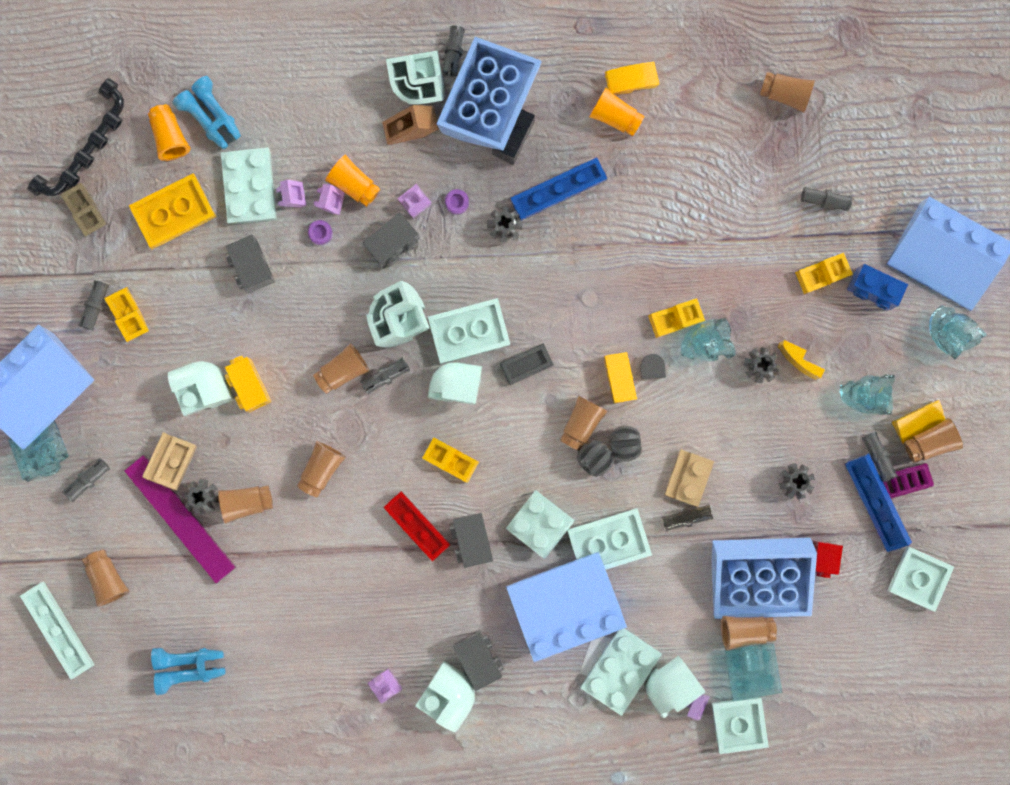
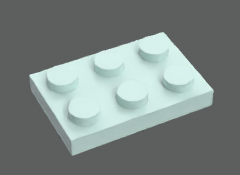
(248, 186)
(469, 331)
(616, 538)
(621, 670)

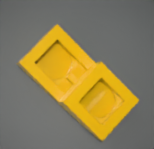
(631, 78)
(824, 273)
(127, 314)
(676, 318)
(795, 355)
(450, 460)

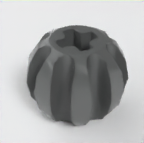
(500, 230)
(762, 357)
(625, 443)
(595, 458)
(800, 474)
(208, 494)

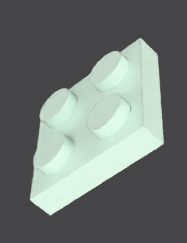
(540, 524)
(920, 578)
(739, 725)

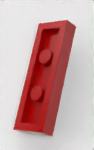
(416, 526)

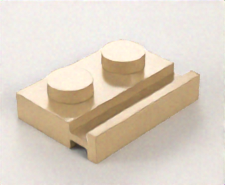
(169, 461)
(689, 478)

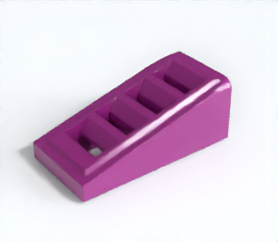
(925, 475)

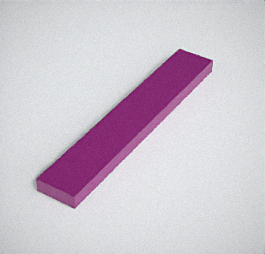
(182, 523)

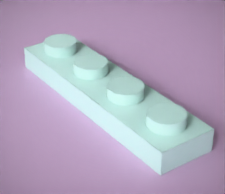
(57, 630)

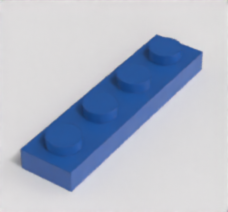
(559, 189)
(878, 503)

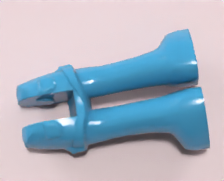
(203, 90)
(162, 660)

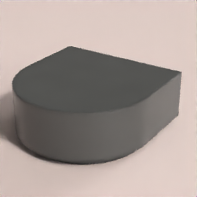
(652, 367)

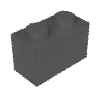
(392, 240)
(249, 264)
(472, 540)
(478, 660)

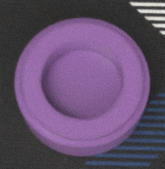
(457, 202)
(320, 232)

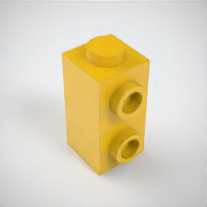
(247, 383)

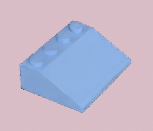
(488, 94)
(949, 253)
(38, 385)
(763, 577)
(566, 606)

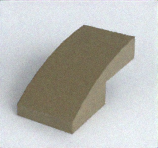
(83, 209)

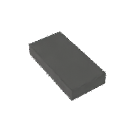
(526, 364)

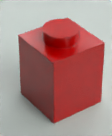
(828, 559)

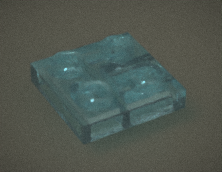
(42, 455)
(753, 671)

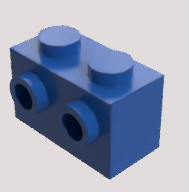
(877, 287)

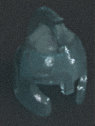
(954, 331)
(708, 341)
(869, 394)

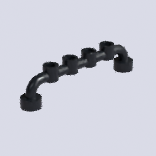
(83, 157)

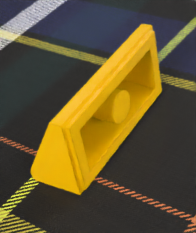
(620, 377)
(919, 420)

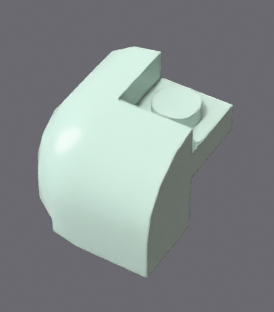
(417, 78)
(396, 315)
(456, 383)
(199, 387)
(672, 687)
(448, 697)

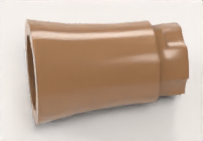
(788, 90)
(341, 369)
(582, 423)
(934, 441)
(320, 468)
(244, 502)
(104, 578)
(747, 631)

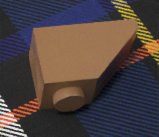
(410, 124)

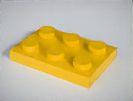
(172, 211)

